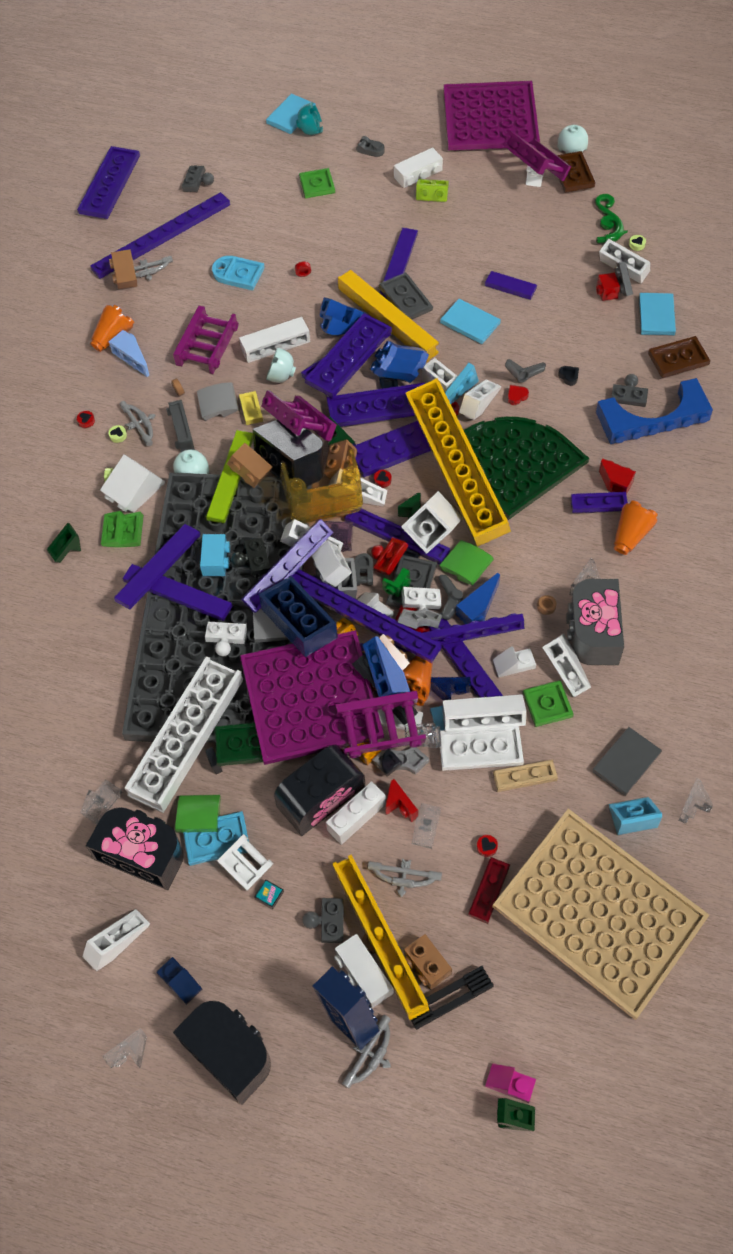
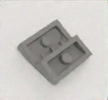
(217, 400)

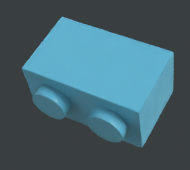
(214, 555)

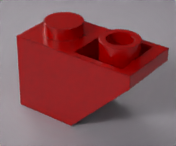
(616, 476)

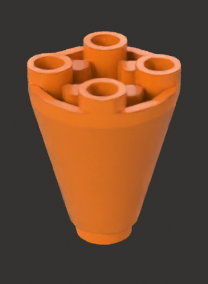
(109, 325)
(633, 526)
(418, 677)

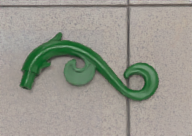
(608, 221)

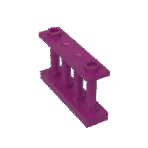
(536, 156)
(195, 329)
(298, 415)
(367, 708)

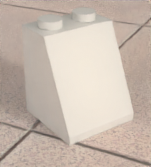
(130, 484)
(432, 522)

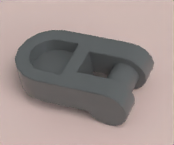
(370, 147)
(364, 564)

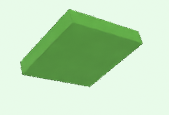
(317, 183)
(548, 703)

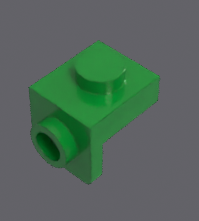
(395, 587)

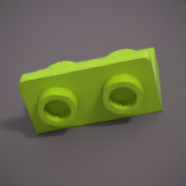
(432, 190)

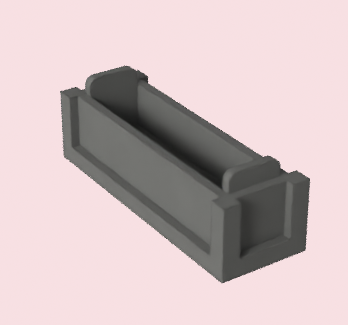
(181, 426)

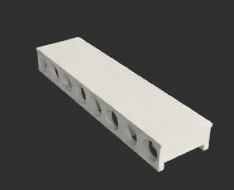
(184, 735)

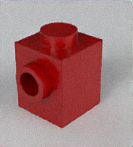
(608, 286)

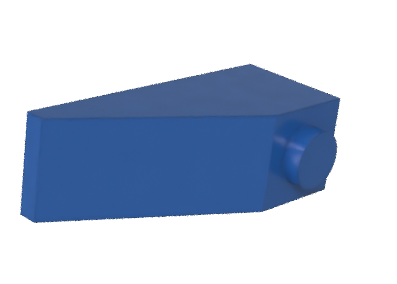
(478, 603)
(385, 671)

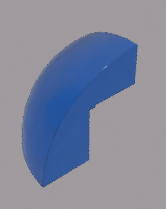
(337, 317)

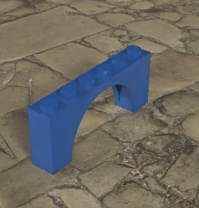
(623, 426)

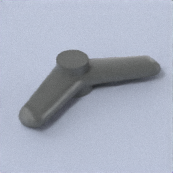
(523, 374)
(454, 597)

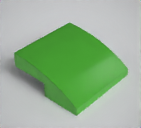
(122, 529)
(466, 562)
(197, 813)

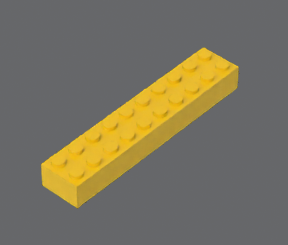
(458, 462)

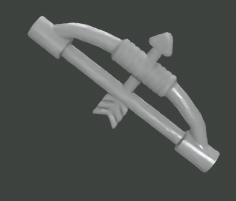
(148, 272)
(146, 438)
(405, 869)
(351, 1077)

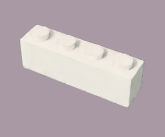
(265, 342)
(484, 713)

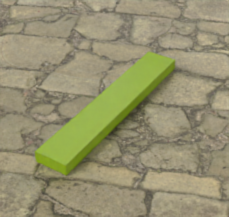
(228, 482)

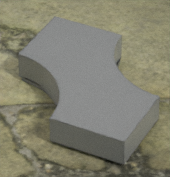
(420, 618)
(412, 759)

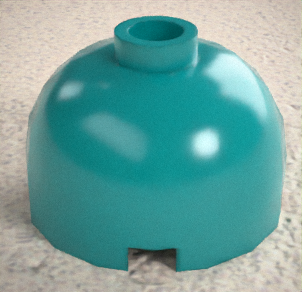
(309, 119)

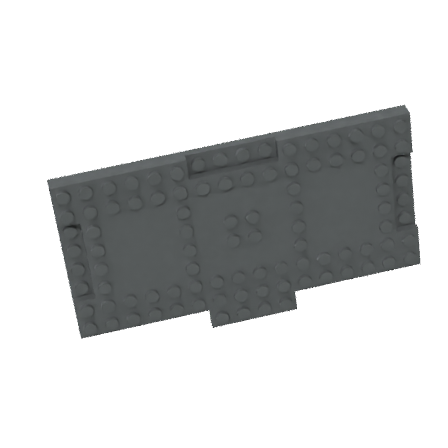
(174, 635)

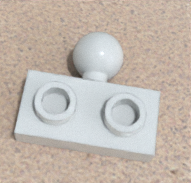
(421, 598)
(224, 634)

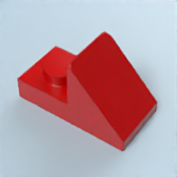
(398, 798)

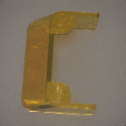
(324, 501)

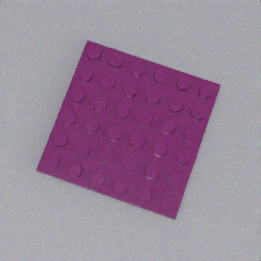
(486, 113)
(298, 697)

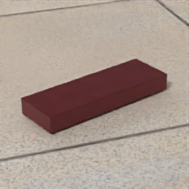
(489, 890)

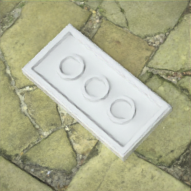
(481, 748)

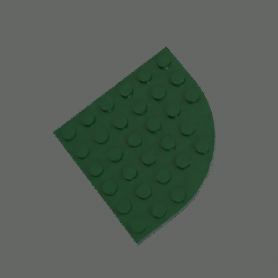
(522, 459)

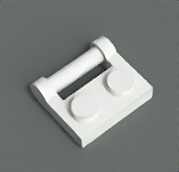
(240, 867)

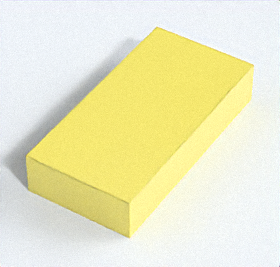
(251, 408)

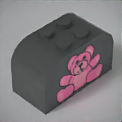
(596, 622)

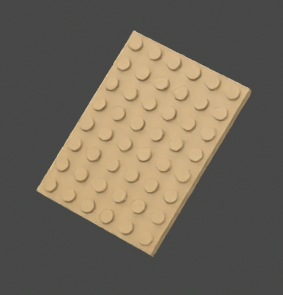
(601, 913)

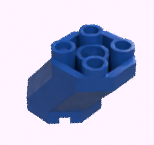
(399, 361)

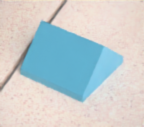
(635, 815)

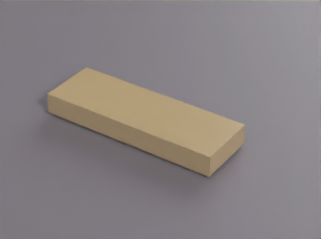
(525, 775)

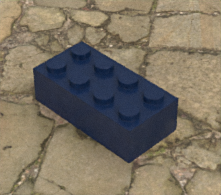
(298, 616)
(347, 1007)

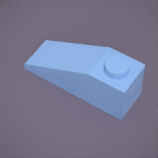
(126, 348)

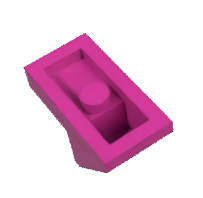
(511, 1083)

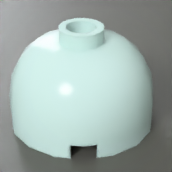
(573, 139)
(281, 366)
(191, 462)

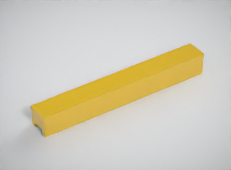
(383, 310)
(381, 938)

